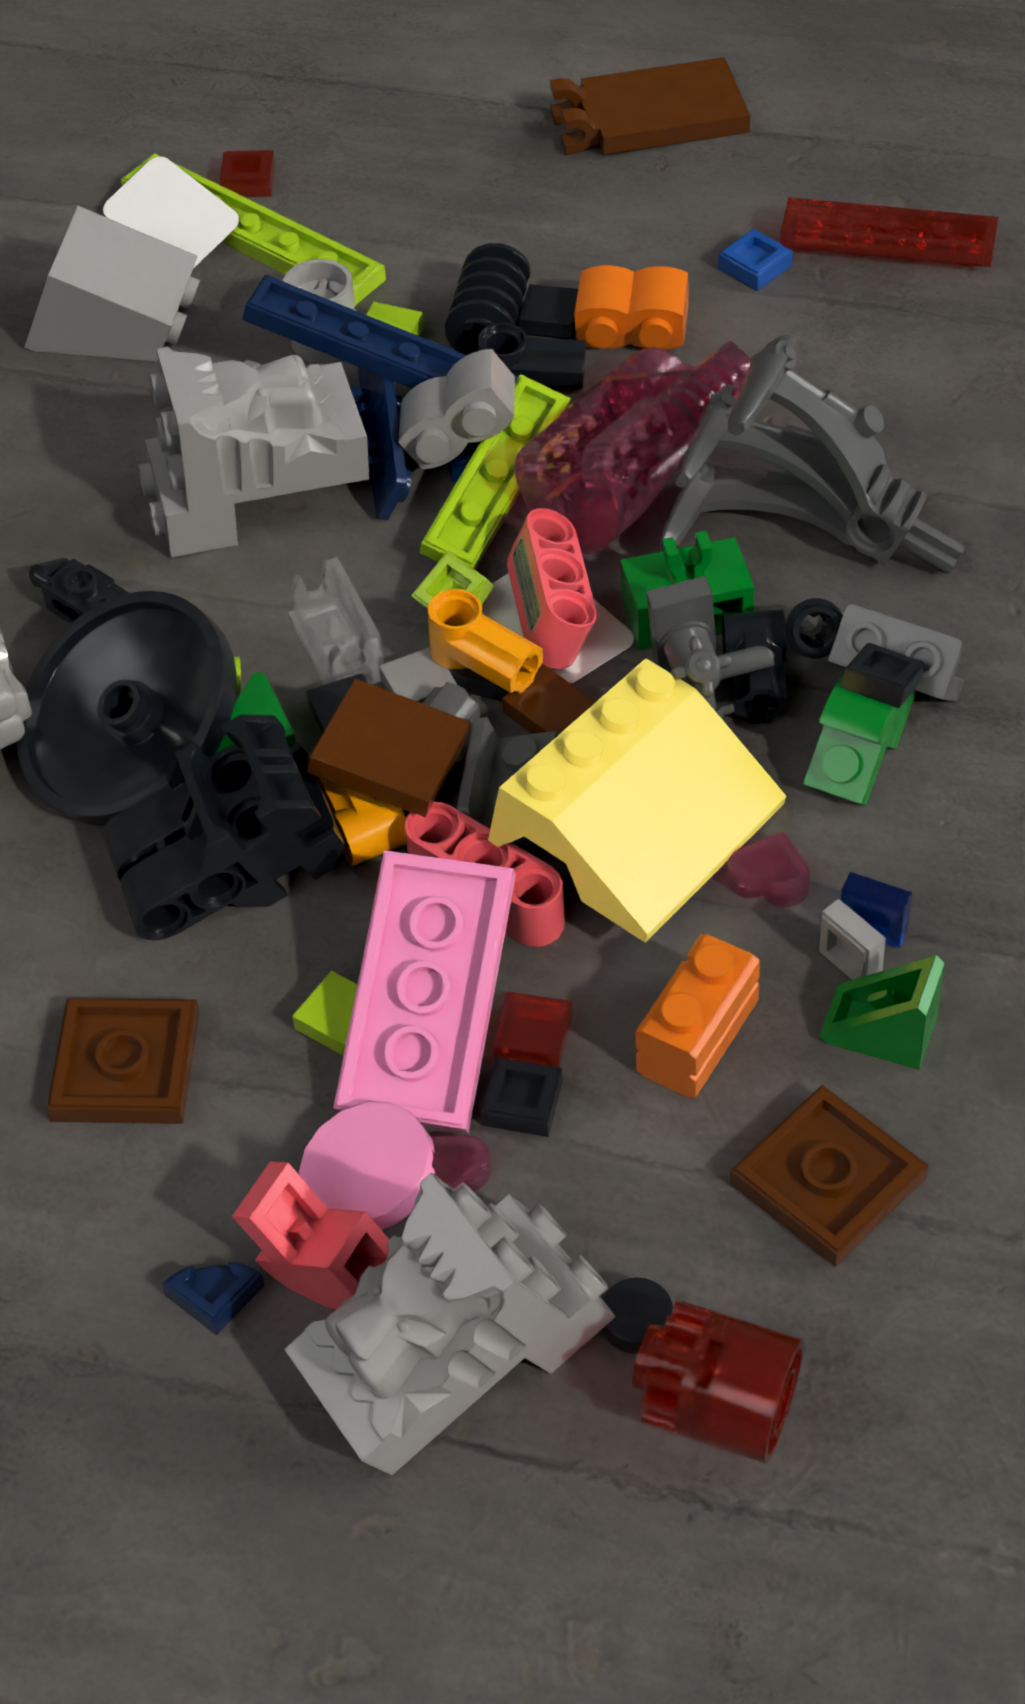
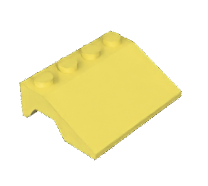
(639, 799)

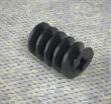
(486, 294)

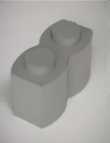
(457, 409)

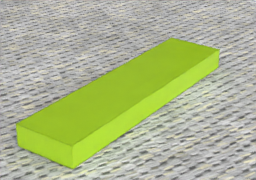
(489, 480)

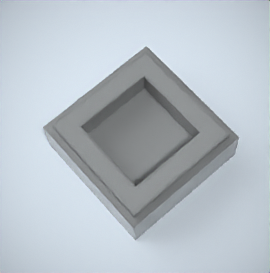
(414, 675)
(850, 941)

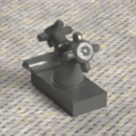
(686, 640)

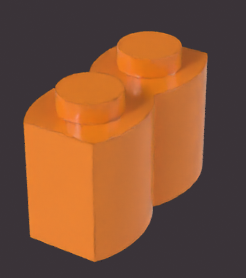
(632, 307)

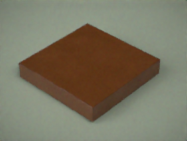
(389, 747)
(123, 1061)
(828, 1175)

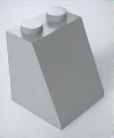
(112, 292)

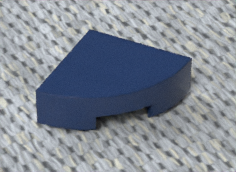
(213, 1292)

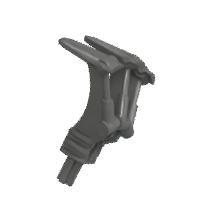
(831, 474)

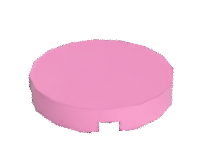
(369, 1161)

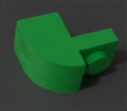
(854, 743)

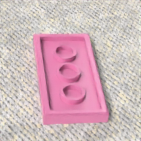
(426, 988)

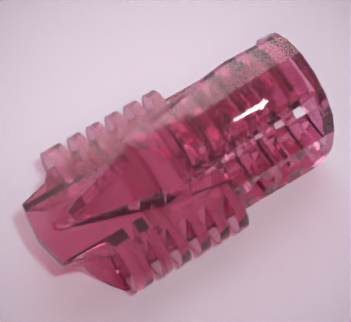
(623, 440)

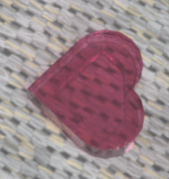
(771, 871)
(462, 1160)

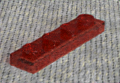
(889, 232)

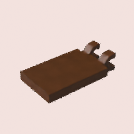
(650, 107)

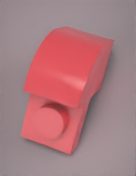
(306, 1243)

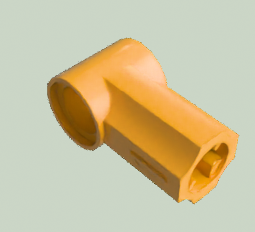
(471, 640)
(364, 822)

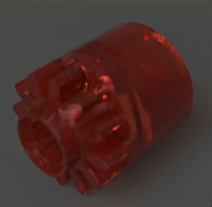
(718, 1380)

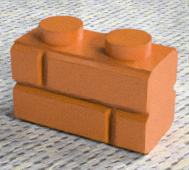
(697, 1015)

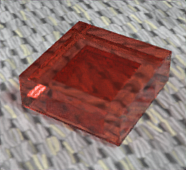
(248, 172)
(533, 1029)

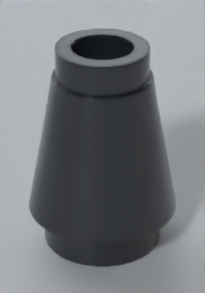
(820, 640)

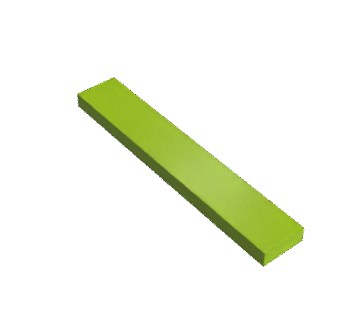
(284, 242)

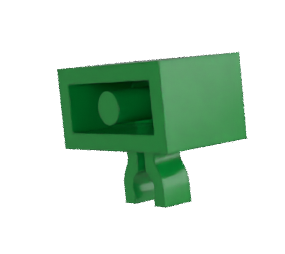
(717, 560)

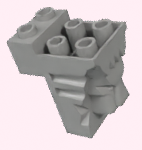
(243, 437)
(447, 1320)

